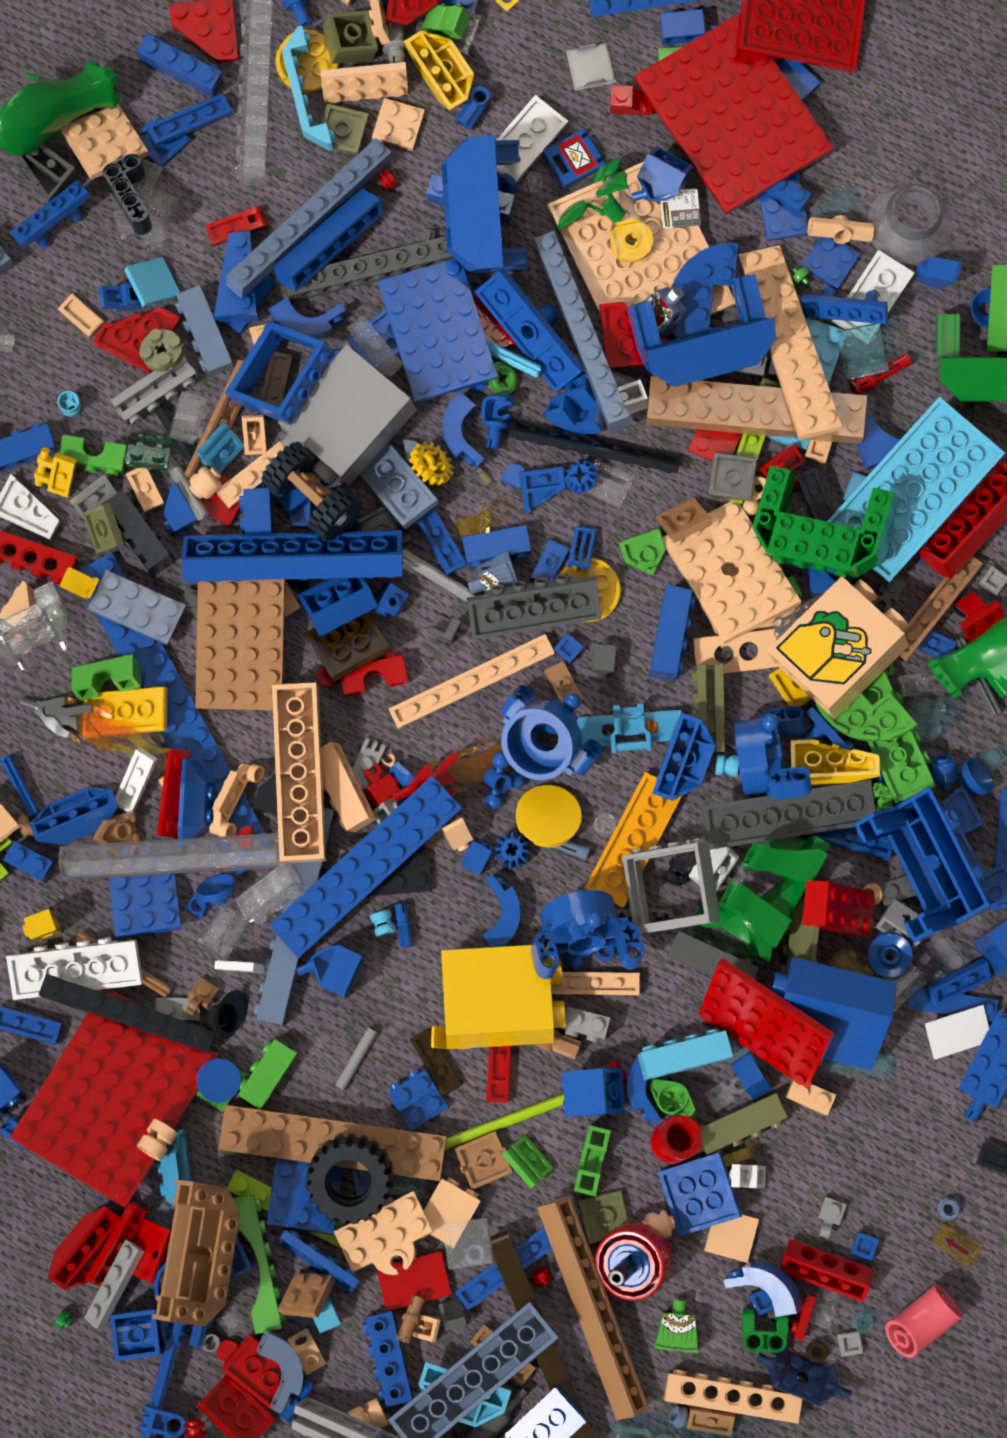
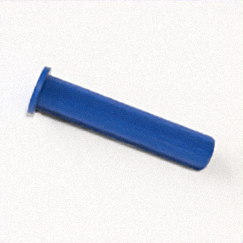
(19, 785)

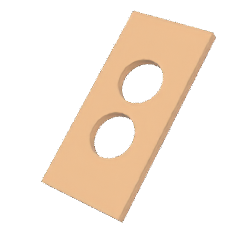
(705, 648)

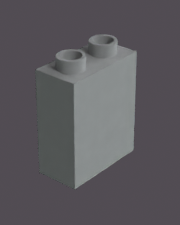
(348, 417)

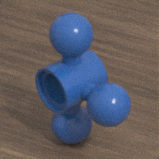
(500, 781)

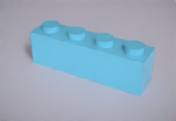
(684, 1055)

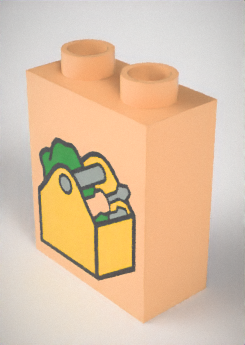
(840, 645)

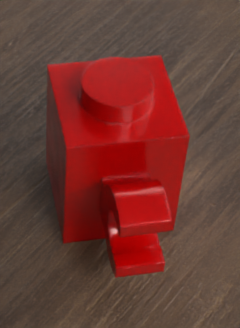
(380, 788)

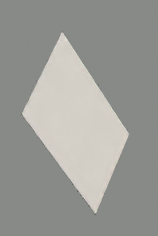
(957, 1032)

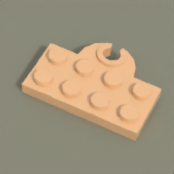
(386, 1236)

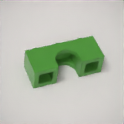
(109, 460)
(89, 678)
(591, 1160)

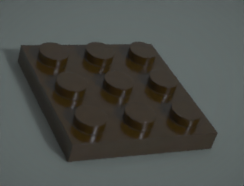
(348, 646)

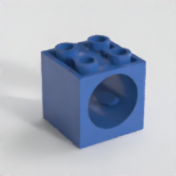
(10, 1091)
(593, 1092)
(136, 1335)

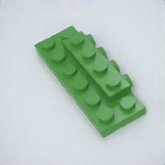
(900, 758)

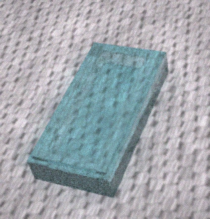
(836, 204)

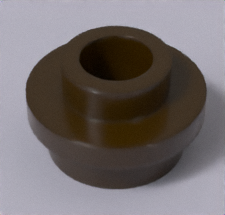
(822, 1356)

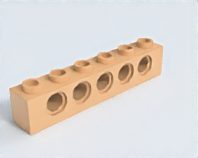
(674, 1393)

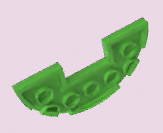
(872, 722)

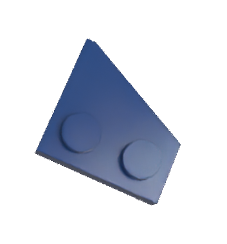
(540, 485)

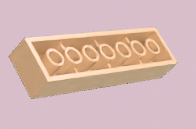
(299, 773)

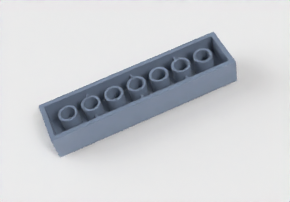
(475, 1376)

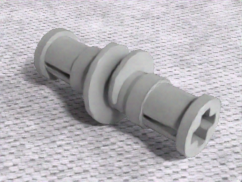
(396, 46)

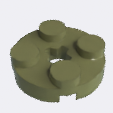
(164, 360)

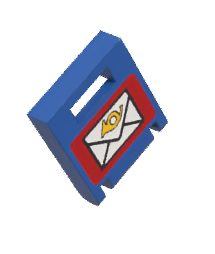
(577, 154)

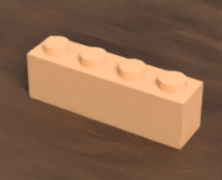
(344, 789)

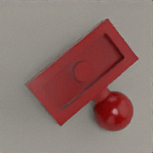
(788, 458)

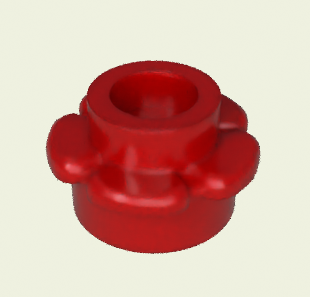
(387, 180)
(541, 1277)

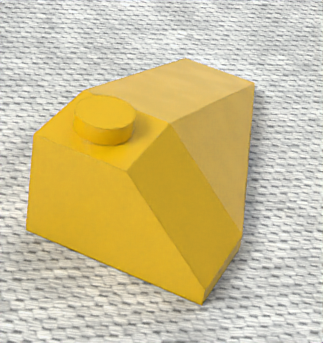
(833, 764)

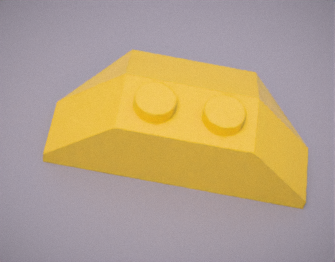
(441, 67)

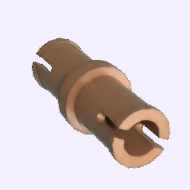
(410, 1319)

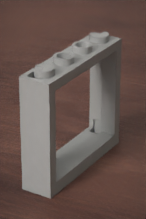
(637, 894)

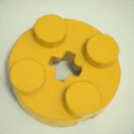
(638, 231)

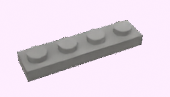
(114, 1284)

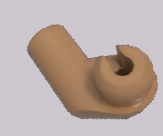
(25, 828)

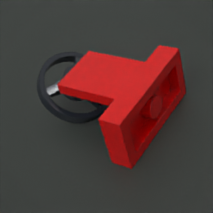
(978, 613)

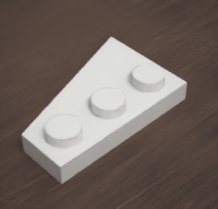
(24, 510)

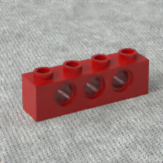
(44, 556)
(826, 1270)

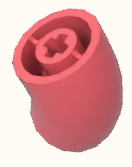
(923, 1322)

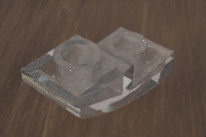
(824, 1308)

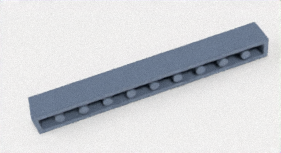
(308, 217)
(582, 332)
(283, 962)

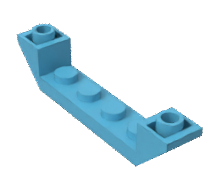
(297, 46)

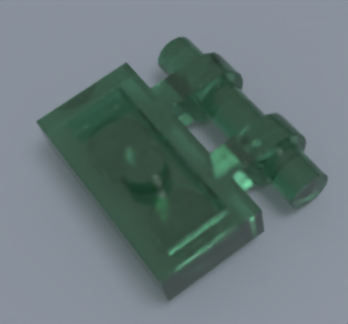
(148, 457)

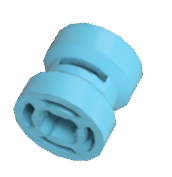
(67, 400)
(727, 765)
(381, 918)

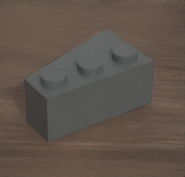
(48, 171)

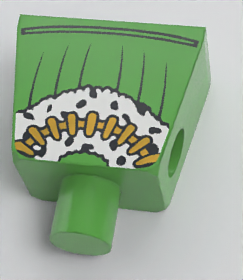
(677, 1330)

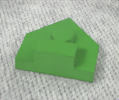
(644, 550)

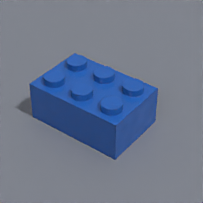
(337, 602)

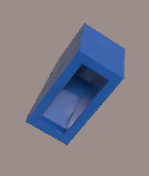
(938, 272)
(178, 512)

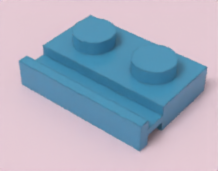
(220, 448)

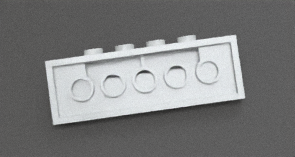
(86, 964)

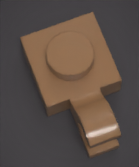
(201, 994)

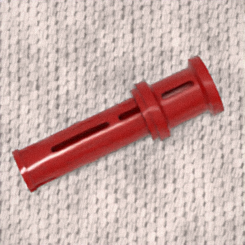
(872, 382)

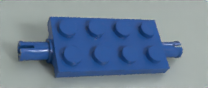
(988, 1071)

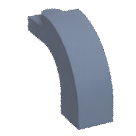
(280, 1351)

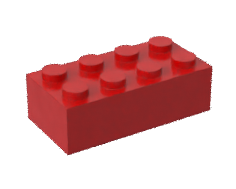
(838, 908)

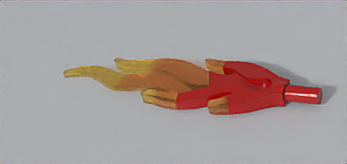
(453, 770)

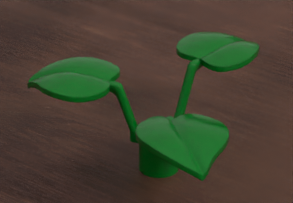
(610, 206)

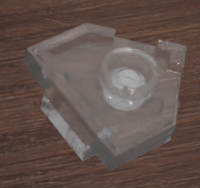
(787, 619)

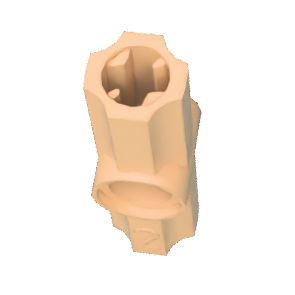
(840, 229)

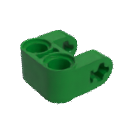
(764, 1346)

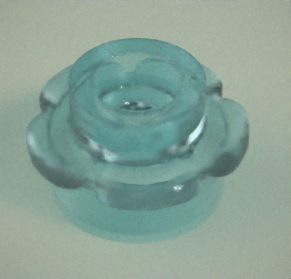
(861, 1316)

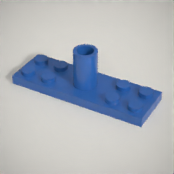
(530, 328)

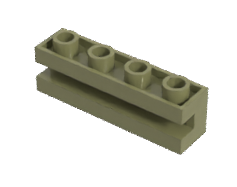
(710, 701)
(742, 1123)

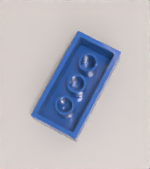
(670, 633)

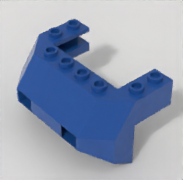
(473, 205)
(708, 351)
(931, 861)

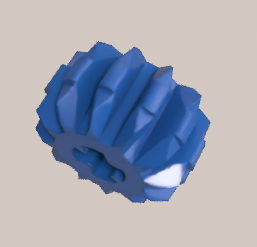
(518, 853)

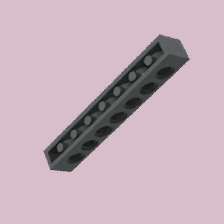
(372, 268)

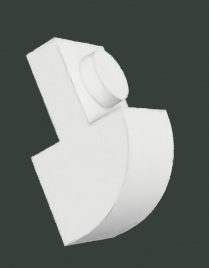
(747, 1176)

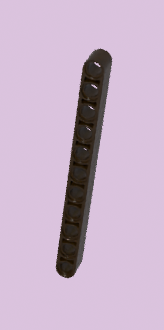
(521, 1294)

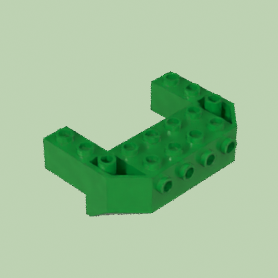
(822, 543)

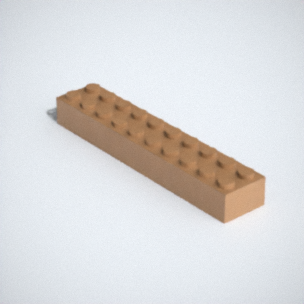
(744, 410)
(301, 1136)

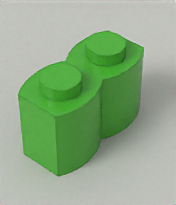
(446, 21)

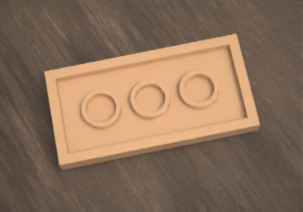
(364, 82)

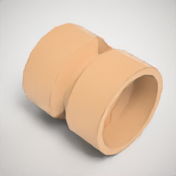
(157, 1139)
(371, 1413)

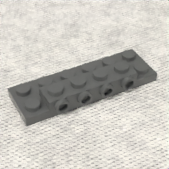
(533, 606)

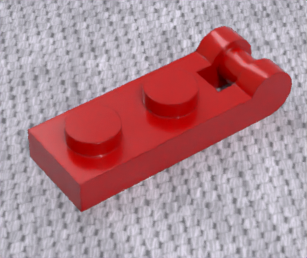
(235, 223)

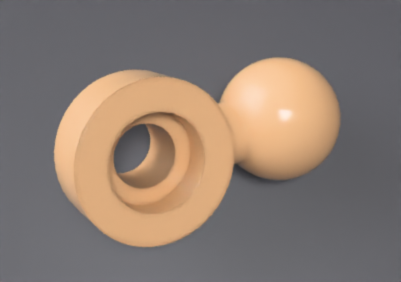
(751, 507)

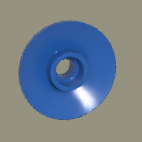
(890, 944)

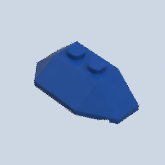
(685, 758)
(195, 801)
(74, 816)

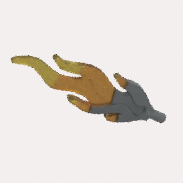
(83, 720)

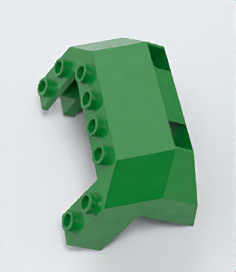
(967, 376)

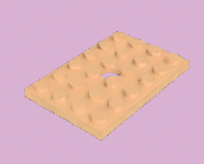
(739, 601)

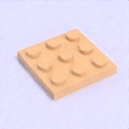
(103, 139)

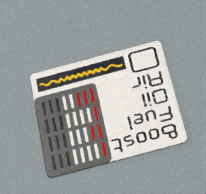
(681, 210)

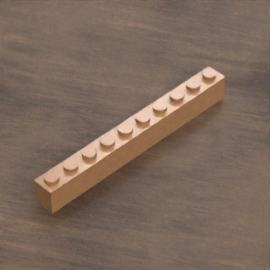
(593, 1308)

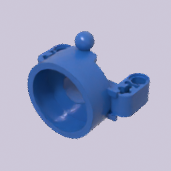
(528, 754)
(762, 757)
(582, 925)

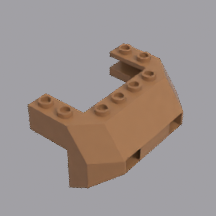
(198, 1254)

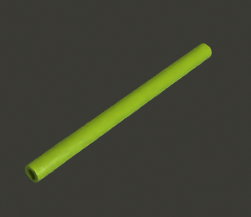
(504, 1121)

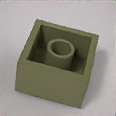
(349, 37)

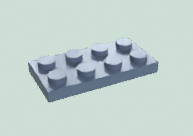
(398, 487)
(136, 607)

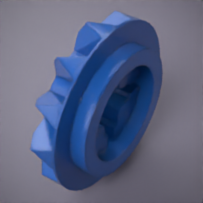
(588, 480)

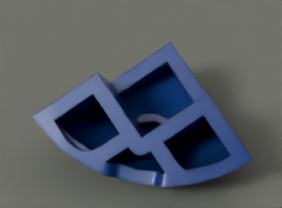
(576, 408)

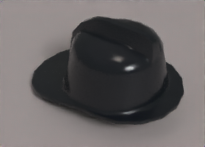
(228, 1014)

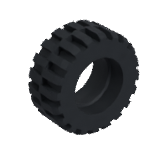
(344, 1207)

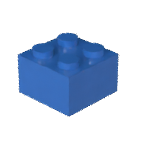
(257, 511)

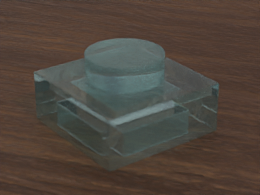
(992, 758)

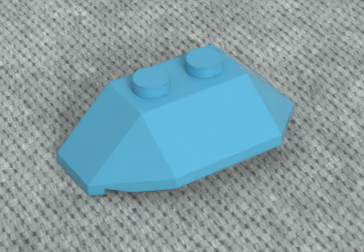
(488, 1409)

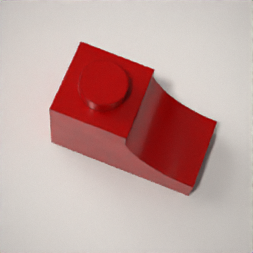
(628, 101)

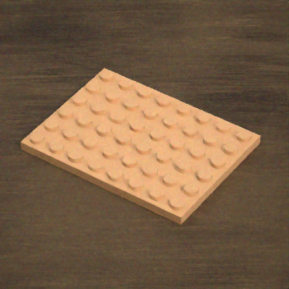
(625, 282)

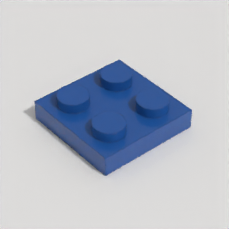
(830, 261)

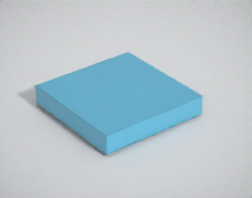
(152, 281)

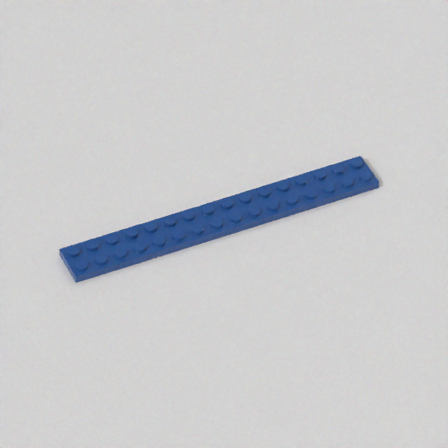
(184, 722)

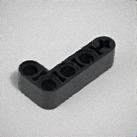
(119, 179)

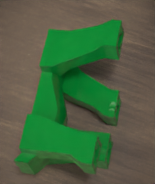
(764, 919)

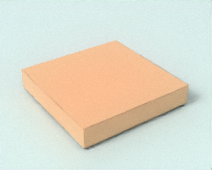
(732, 1238)

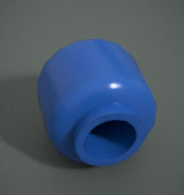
(944, 771)

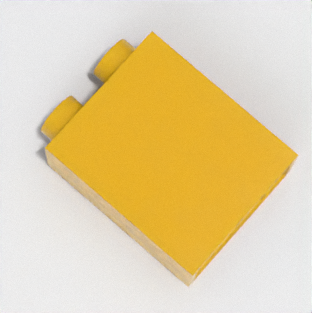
(498, 998)

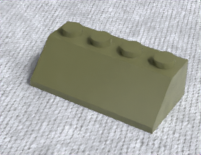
(801, 939)

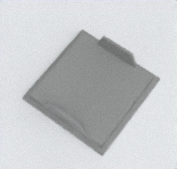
(590, 66)

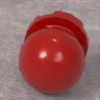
(676, 1139)

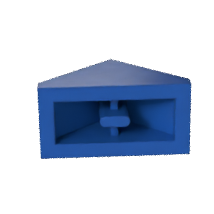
(818, 582)
(751, 1076)

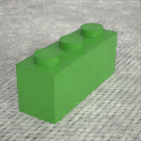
(267, 1073)

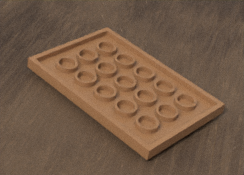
(239, 643)

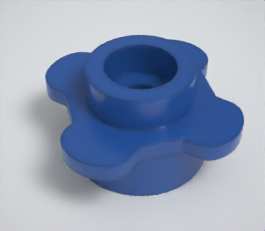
(191, 906)

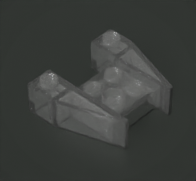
(34, 626)

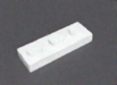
(135, 780)

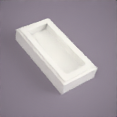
(239, 966)

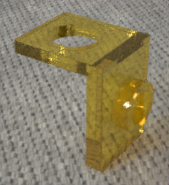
(474, 525)

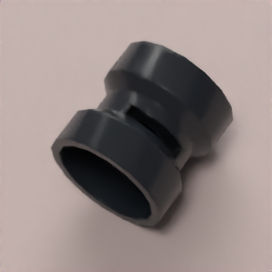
(678, 867)

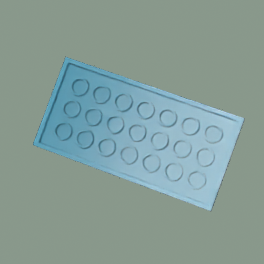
(931, 476)

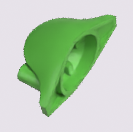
(672, 1098)

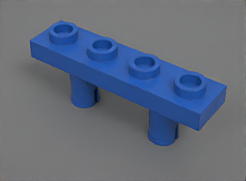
(50, 214)
(845, 309)
(822, 728)

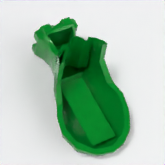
(50, 104)
(978, 659)

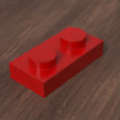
(800, 1325)

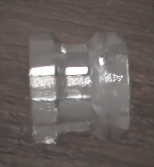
(607, 821)

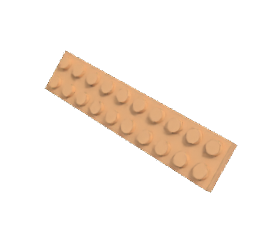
(793, 349)

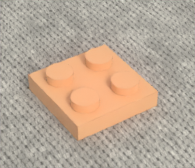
(398, 124)

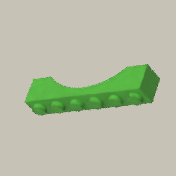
(265, 1310)

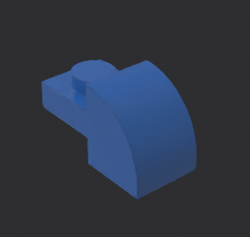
(119, 298)

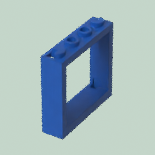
(258, 359)

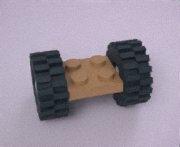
(335, 508)

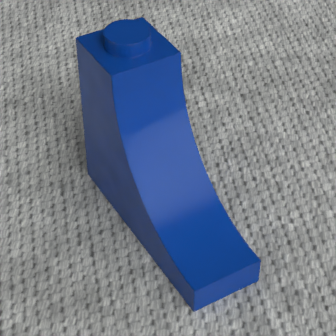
(875, 443)

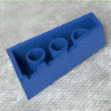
(229, 306)

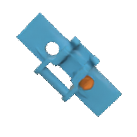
(627, 722)

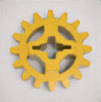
(431, 463)

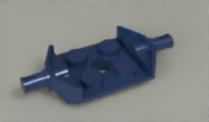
(821, 1381)

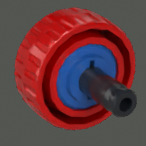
(633, 1261)

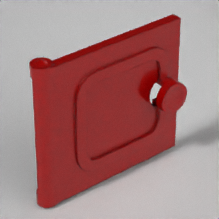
(151, 1238)

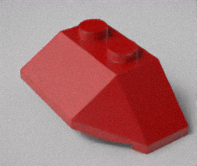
(81, 1248)

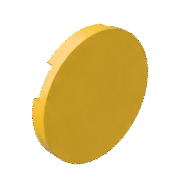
(309, 63)
(607, 582)
(548, 815)

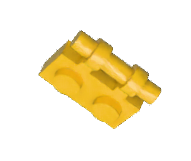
(61, 474)

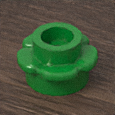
(63, 1319)

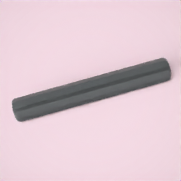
(983, 687)

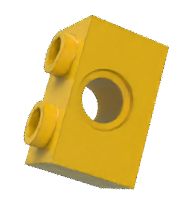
(41, 926)

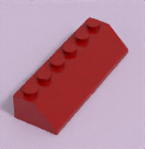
(968, 525)

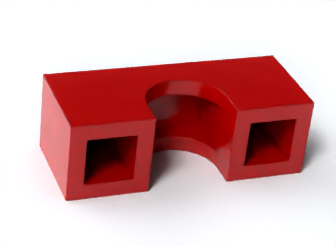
(391, 668)

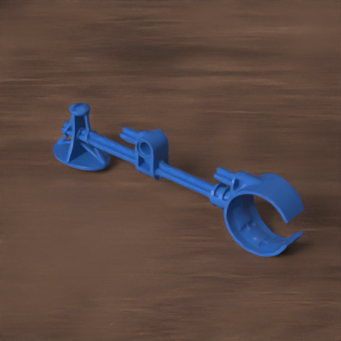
(156, 1417)

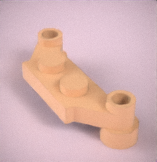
(230, 795)

